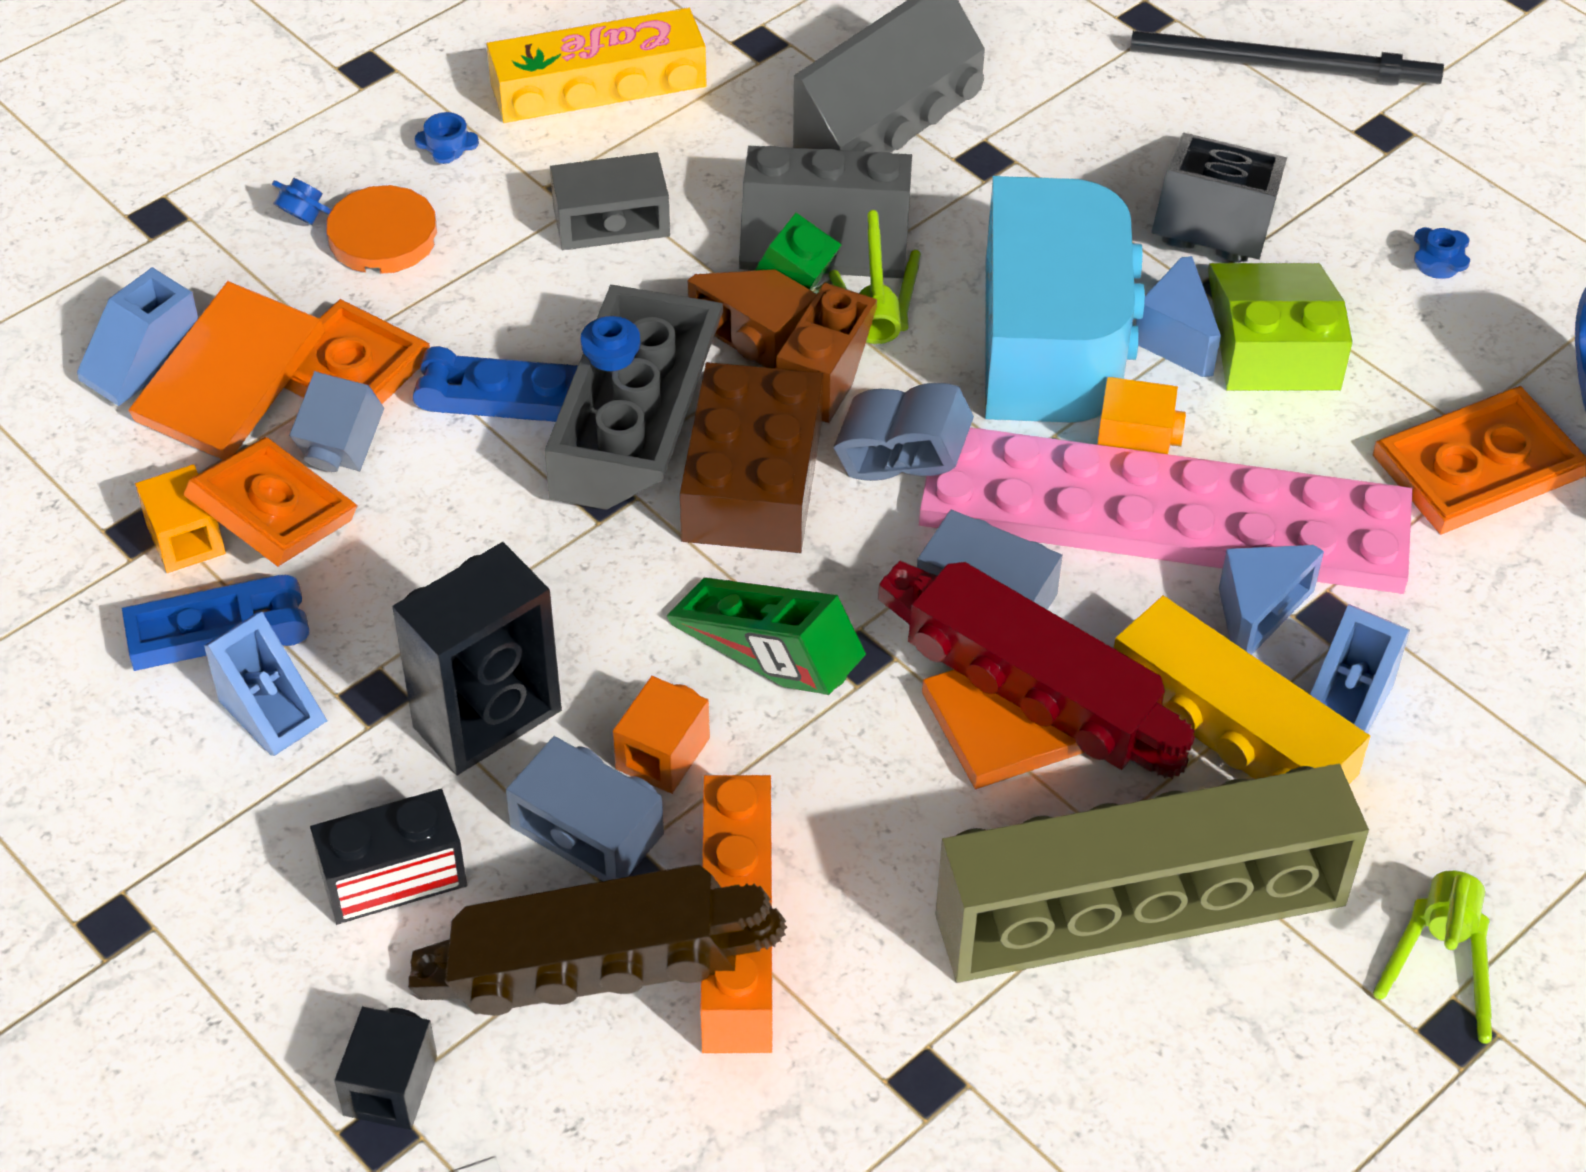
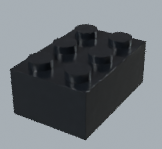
(479, 657)

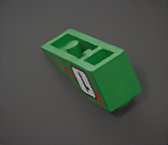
(779, 632)

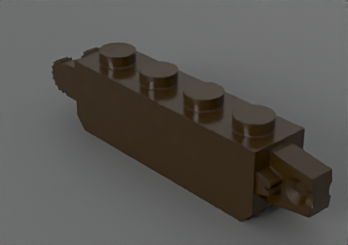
(595, 940)

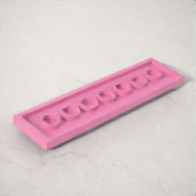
(1174, 506)

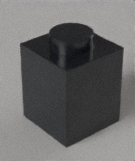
(386, 1067)

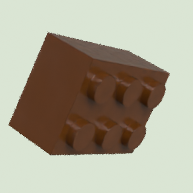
(752, 458)

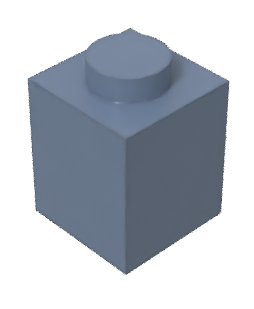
(336, 423)

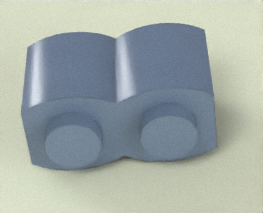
(904, 432)

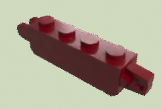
(1040, 665)

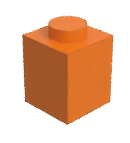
(662, 733)

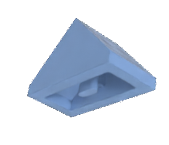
(1180, 320)
(1264, 588)
(1361, 666)
(262, 685)

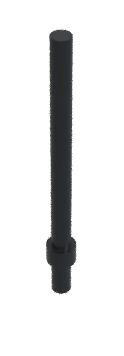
(1387, 68)

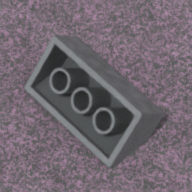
(889, 80)
(625, 423)

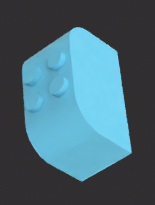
(1057, 298)

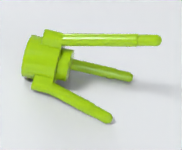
(891, 311)
(1452, 917)

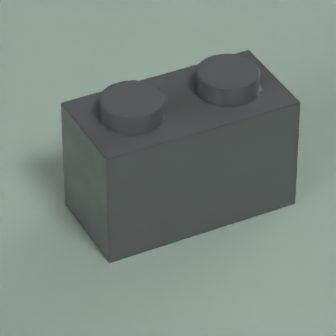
(610, 201)

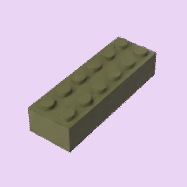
(1148, 871)

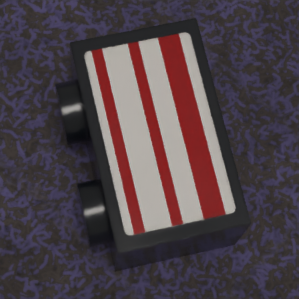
(389, 856)

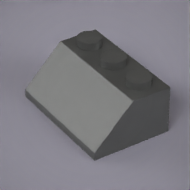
(833, 194)

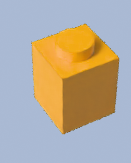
(1140, 416)
(176, 524)

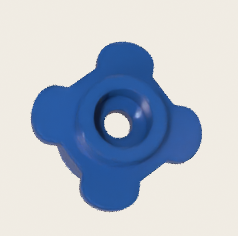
(446, 137)
(300, 200)
(1441, 252)

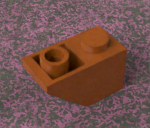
(757, 309)
(830, 342)

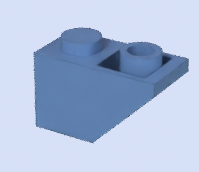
(137, 335)

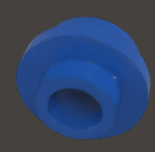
(610, 342)

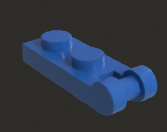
(491, 386)
(182, 625)

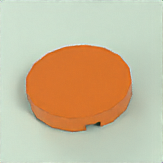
(382, 229)

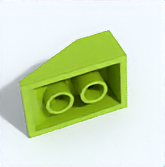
(1280, 326)

